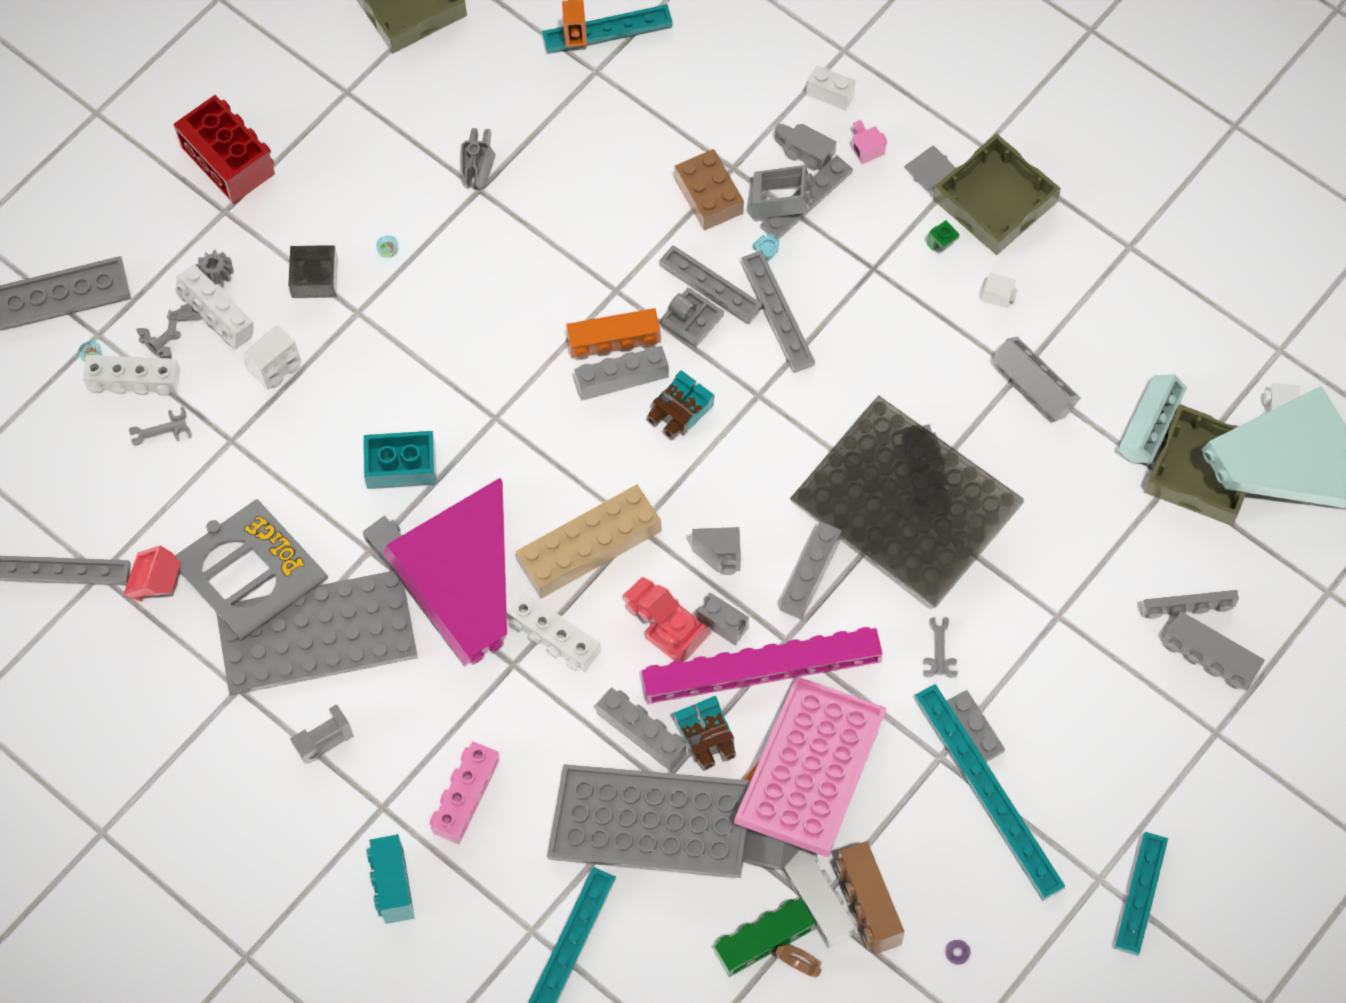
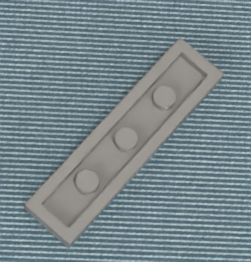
(1189, 603)

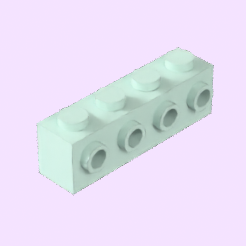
(1152, 418)

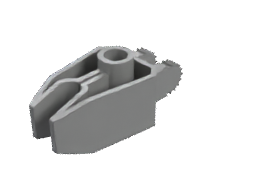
(477, 158)

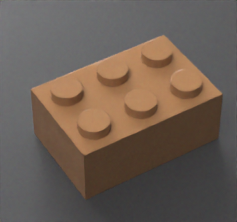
(709, 189)

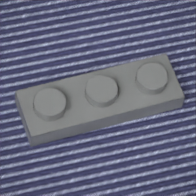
(976, 725)

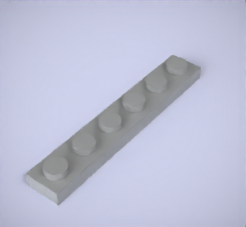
(778, 311)
(64, 570)

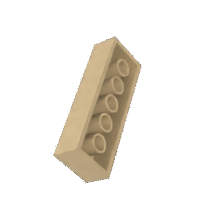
(589, 541)

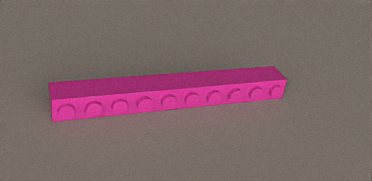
(761, 665)

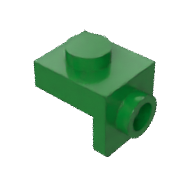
(942, 236)

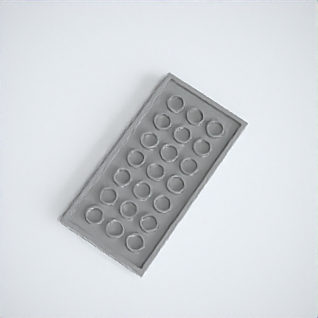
(322, 635)
(649, 821)

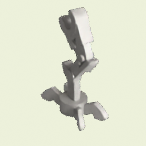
(156, 345)

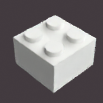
(272, 357)

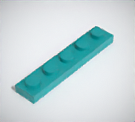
(1141, 893)

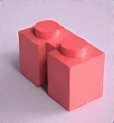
(650, 601)

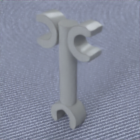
(176, 425)
(939, 665)

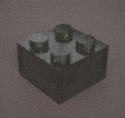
(313, 271)

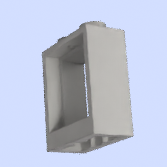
(781, 178)

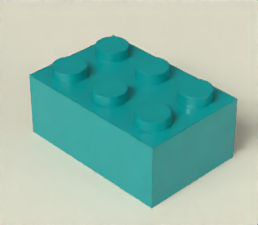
(399, 459)
(390, 879)

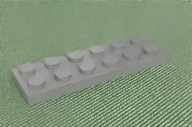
(63, 292)

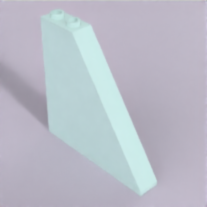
(1286, 453)

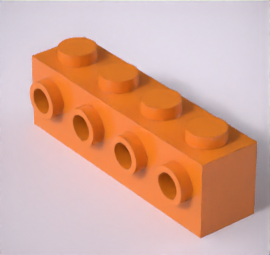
(613, 333)

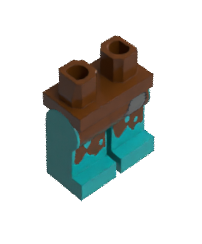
(680, 405)
(709, 740)

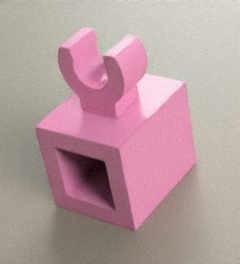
(867, 143)

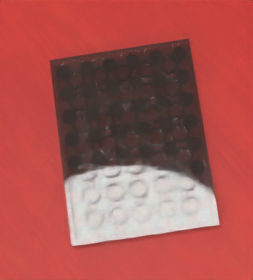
(907, 500)

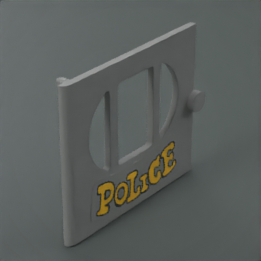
(288, 561)

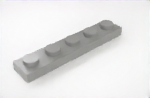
(823, 184)
(711, 284)

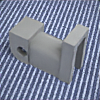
(324, 737)

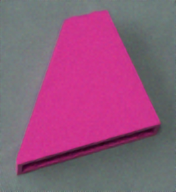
(459, 571)

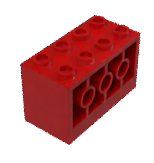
(224, 148)

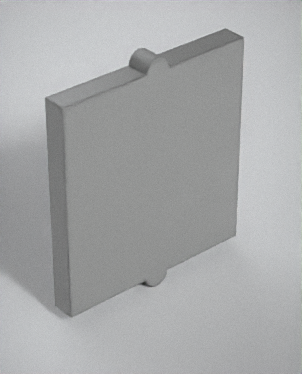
(929, 168)

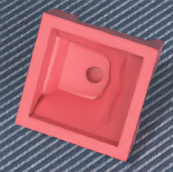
(152, 573)
(678, 634)

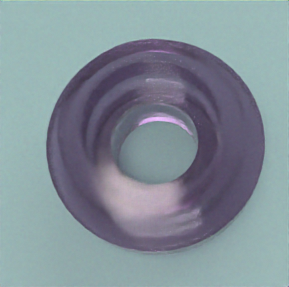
(961, 945)

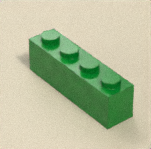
(764, 937)

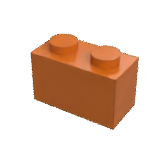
(574, 23)

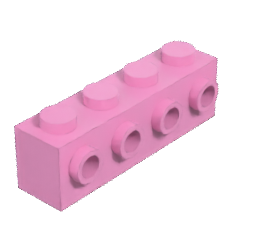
(465, 792)

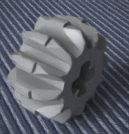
(216, 267)

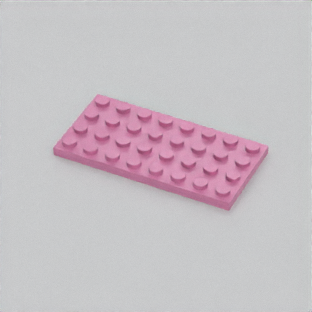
(811, 766)

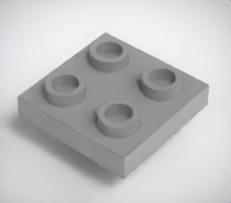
(691, 316)

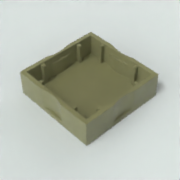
(409, 21)
(996, 194)
(1184, 474)

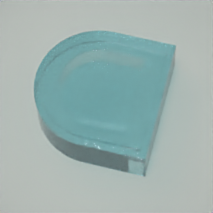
(768, 244)

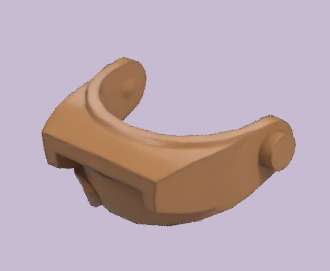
(785, 954)

